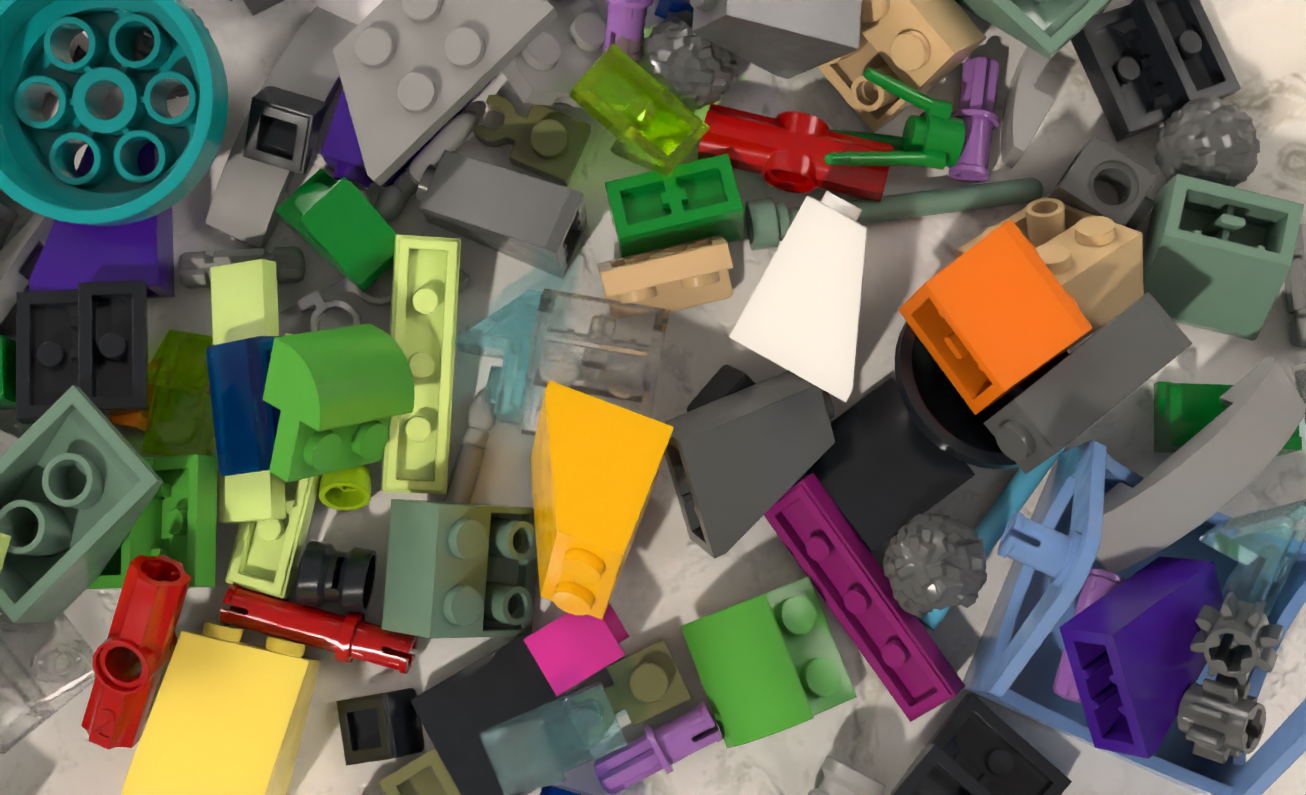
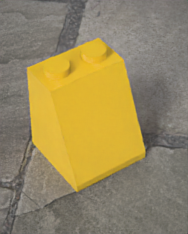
(589, 493)

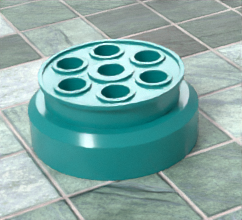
(40, 154)

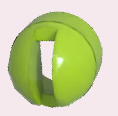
(346, 488)

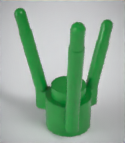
(926, 141)

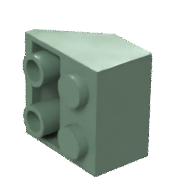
(1218, 254)
(460, 570)

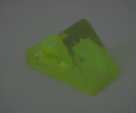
(639, 112)
(181, 400)

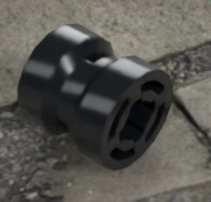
(336, 576)

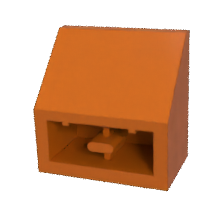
(994, 317)

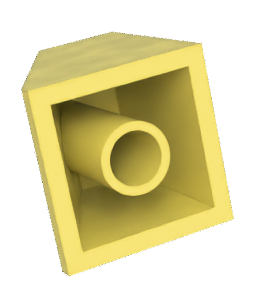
(225, 717)

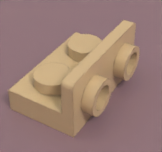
(671, 275)

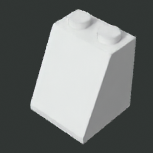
(811, 297)

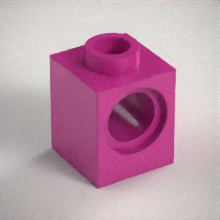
(576, 647)

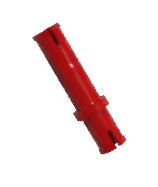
(343, 635)

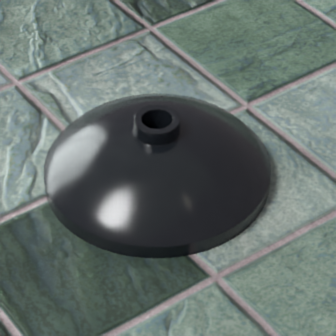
(941, 409)

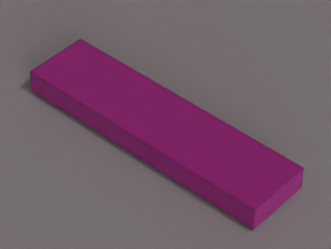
(863, 599)

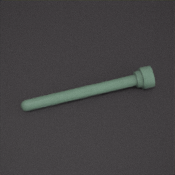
(769, 222)

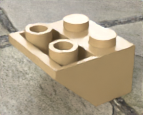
(904, 40)
(1086, 254)

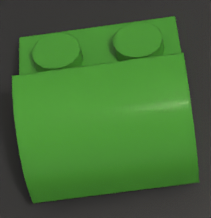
(335, 398)
(174, 523)
(768, 663)

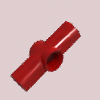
(792, 151)
(135, 651)

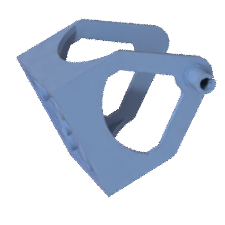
(1041, 591)

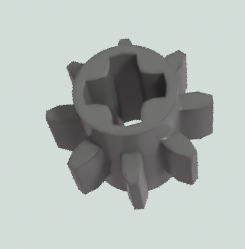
(1236, 638)
(1221, 718)

